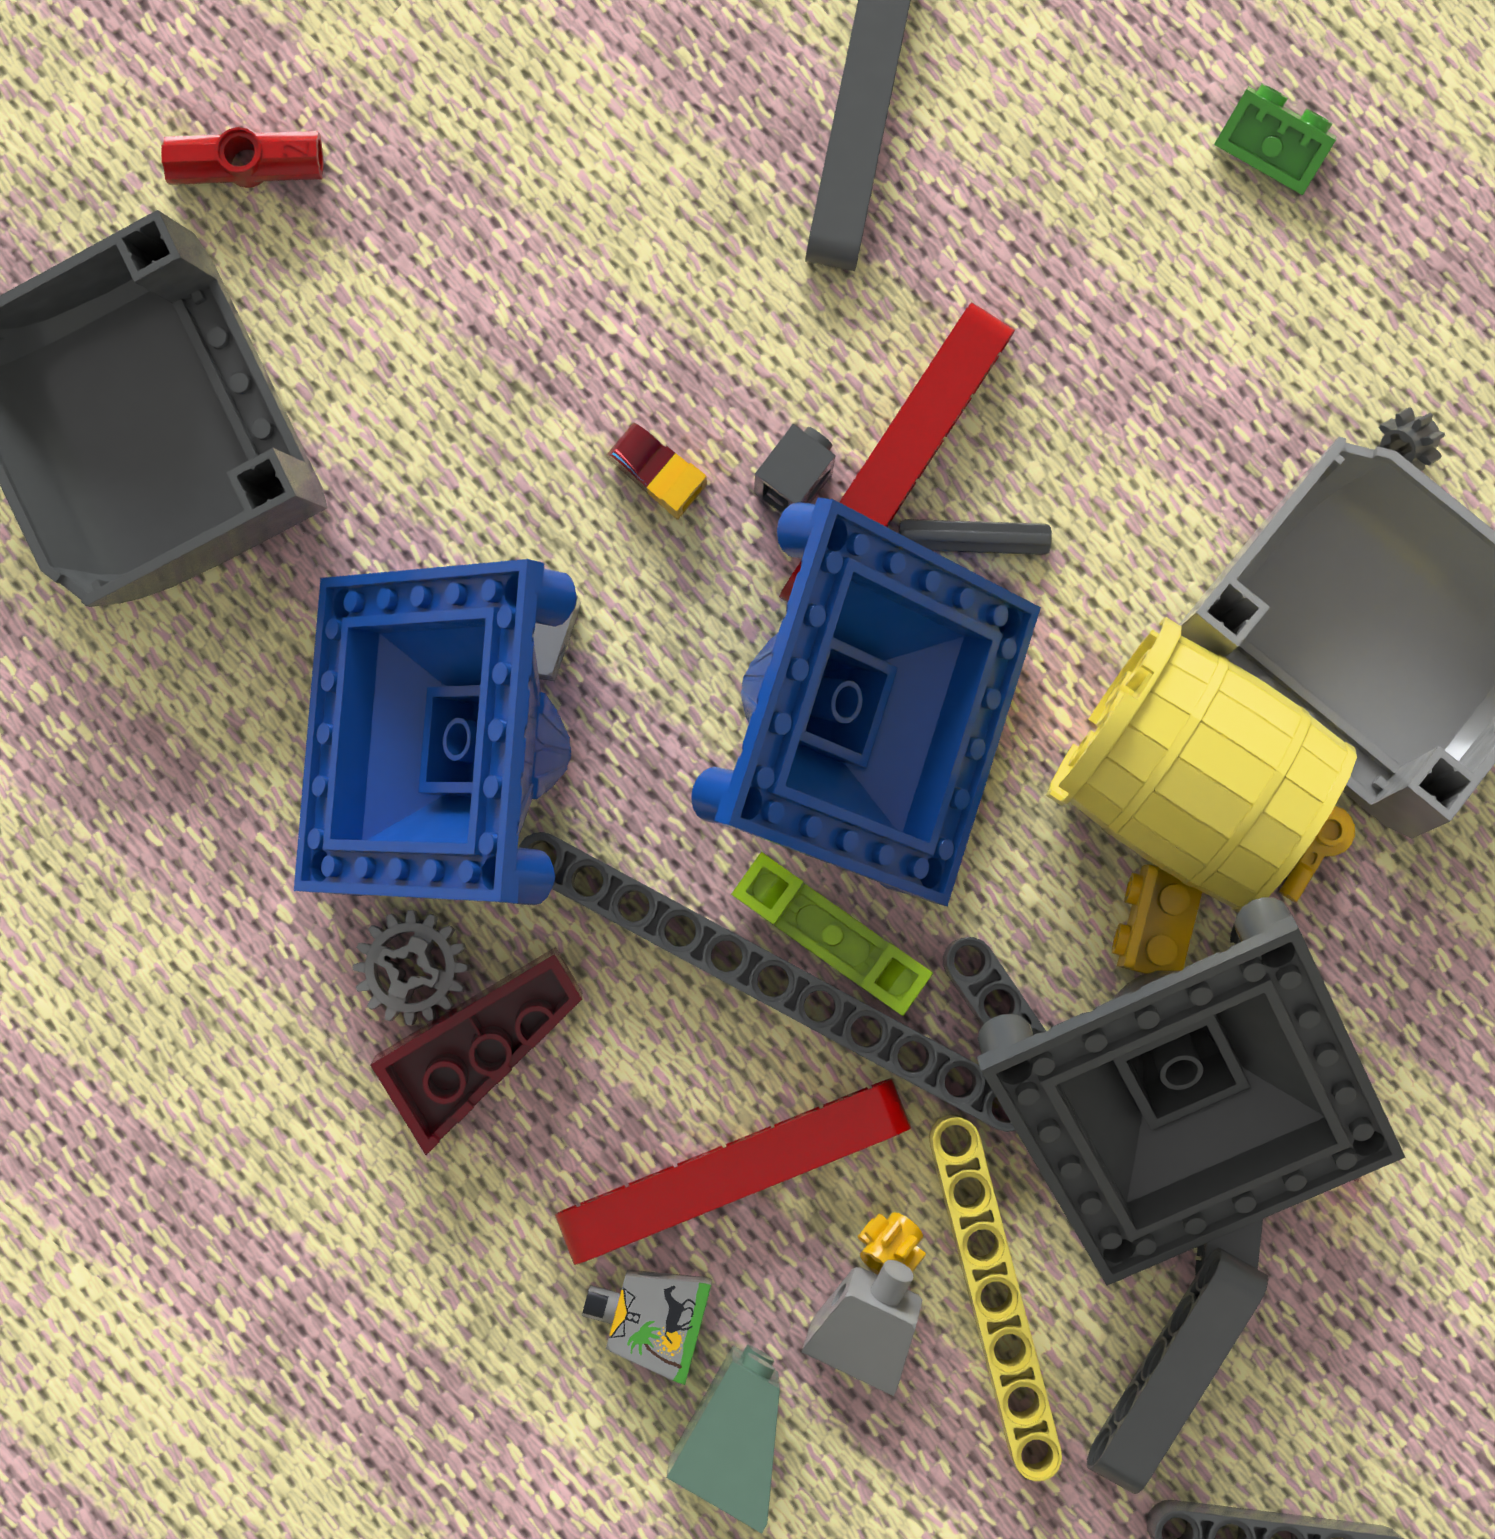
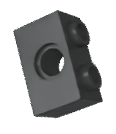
(795, 469)

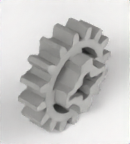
(400, 989)

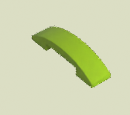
(832, 934)

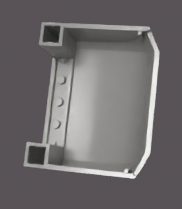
(1376, 619)

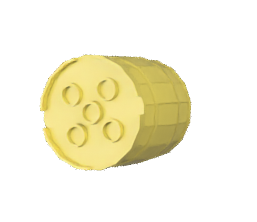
(1205, 770)

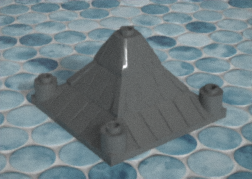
(1192, 1098)

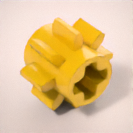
(891, 1240)

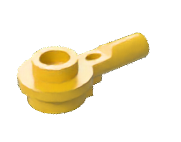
(1331, 840)

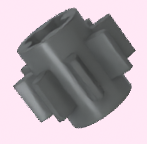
(1412, 437)

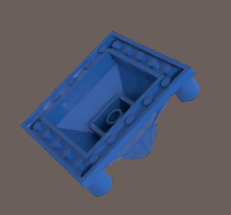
(873, 705)
(431, 733)

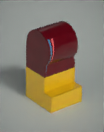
(658, 470)

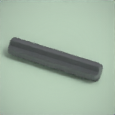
(979, 536)

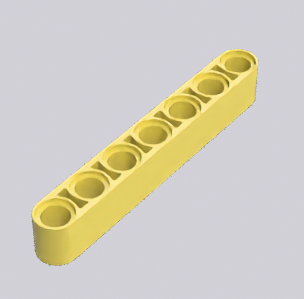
(1006, 1319)

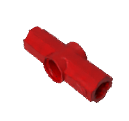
(210, 157)

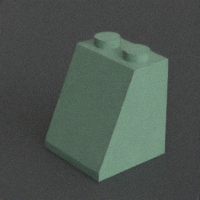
(732, 1439)

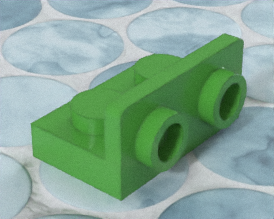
(1277, 138)

